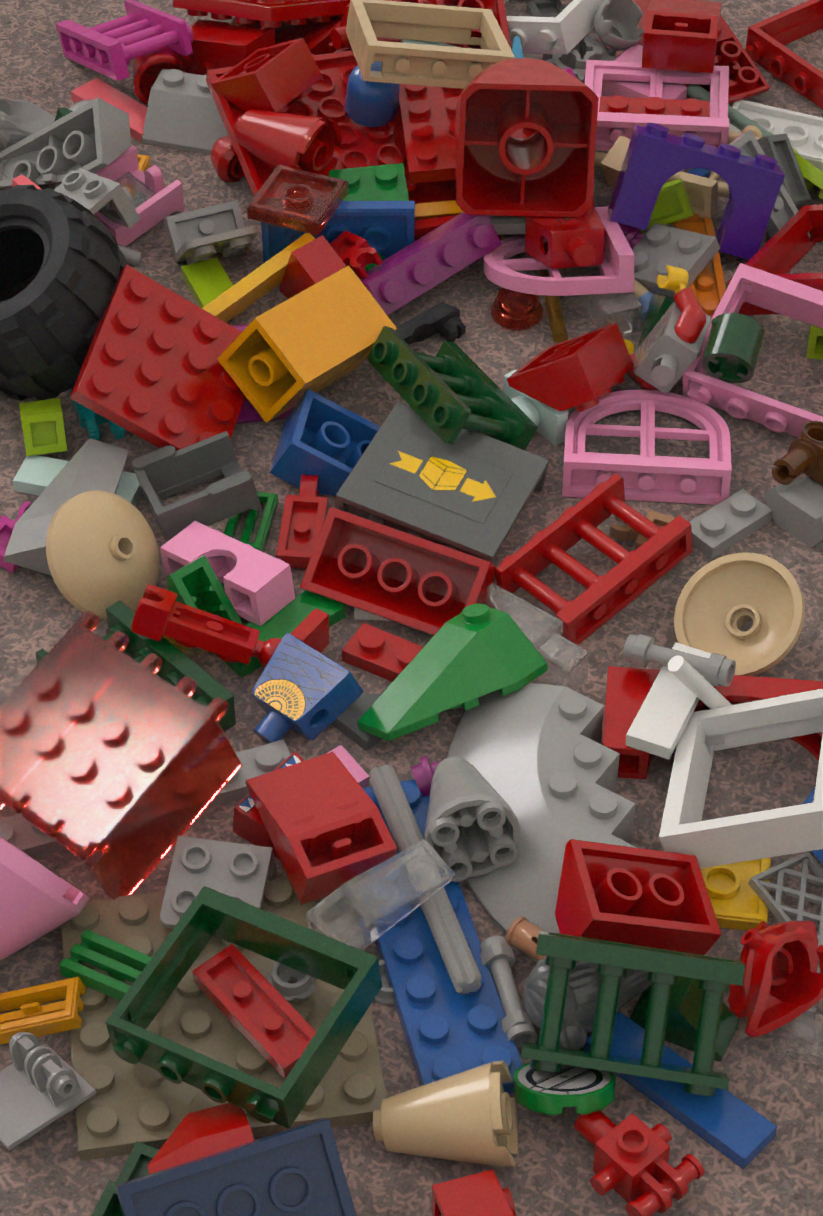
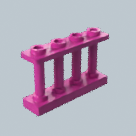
(113, 44)

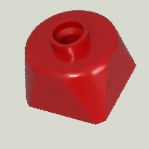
(533, 174)

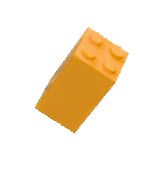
(305, 343)

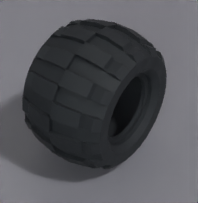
(71, 275)

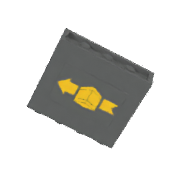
(442, 491)

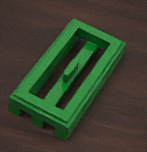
(265, 526)
(115, 958)

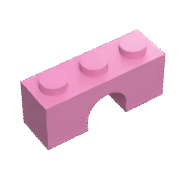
(252, 579)

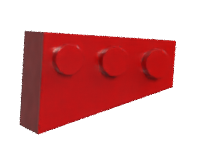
(222, 45)

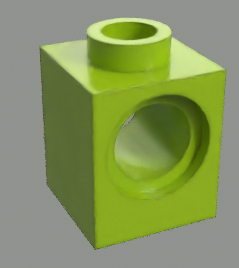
(43, 427)

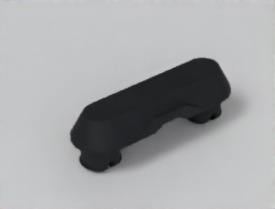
(438, 319)

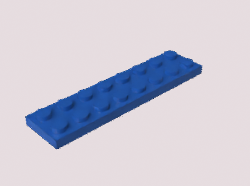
(440, 1025)

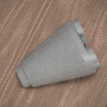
(469, 821)

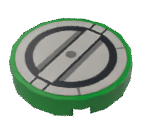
(572, 1087)

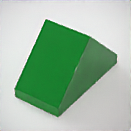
(201, 589)

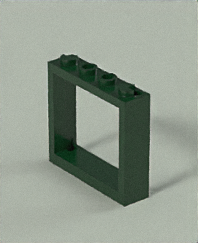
(275, 939)

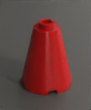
(290, 140)

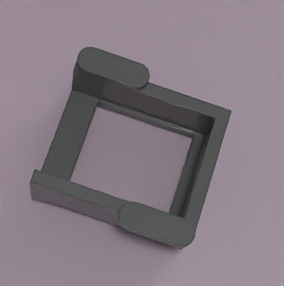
(173, 471)

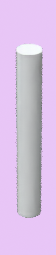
(696, 683)

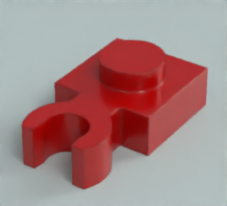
(355, 252)

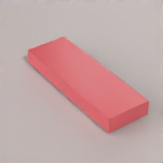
(99, 89)

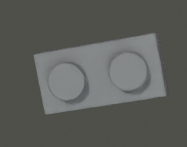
(728, 523)

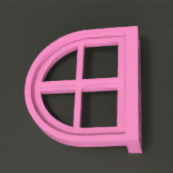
(616, 268)
(648, 475)

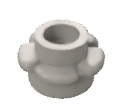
(282, 974)

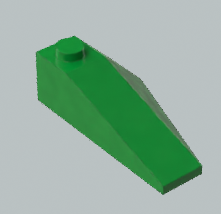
(461, 662)

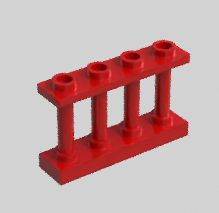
(607, 592)

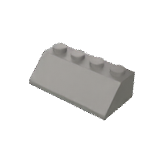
(182, 113)

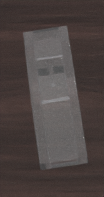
(608, 308)
(565, 659)

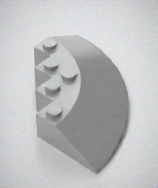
(558, 780)

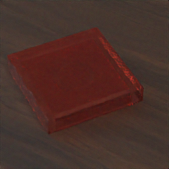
(298, 199)

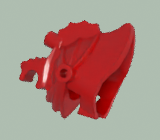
(778, 975)

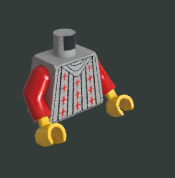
(673, 340)

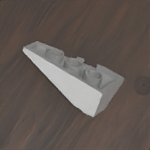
(91, 468)

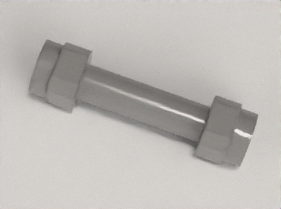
(641, 650)
(500, 959)

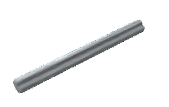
(437, 908)

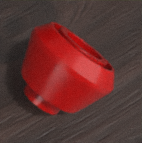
(226, 161)

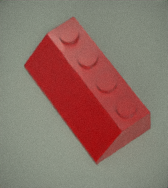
(394, 573)

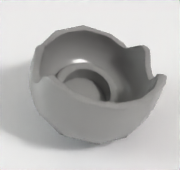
(618, 23)

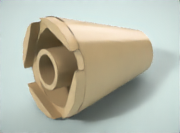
(454, 1118)

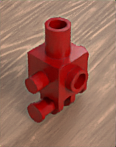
(635, 1163)

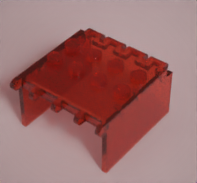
(110, 755)

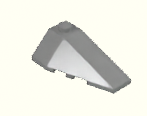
(82, 139)

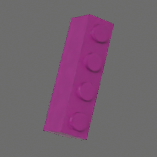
(430, 260)

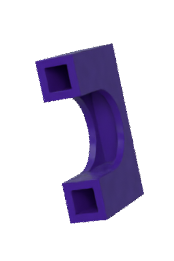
(657, 156)

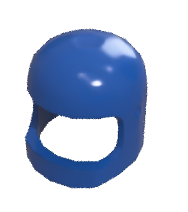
(371, 102)

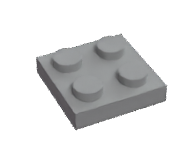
(671, 247)

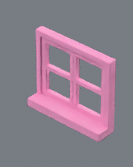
(612, 125)

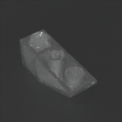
(380, 896)

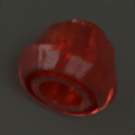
(516, 310)

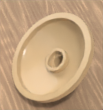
(86, 553)
(741, 591)

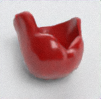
(147, 69)

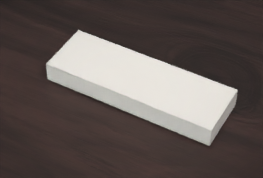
(664, 712)

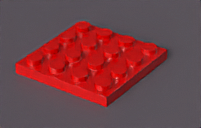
(268, 12)
(429, 131)
(159, 366)

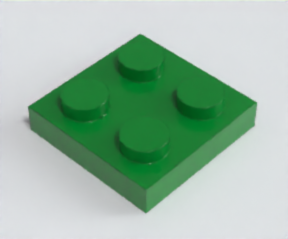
(374, 182)

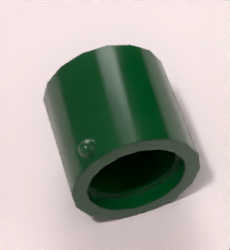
(732, 348)

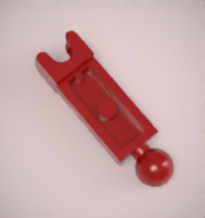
(162, 615)

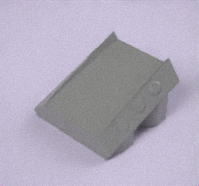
(799, 510)

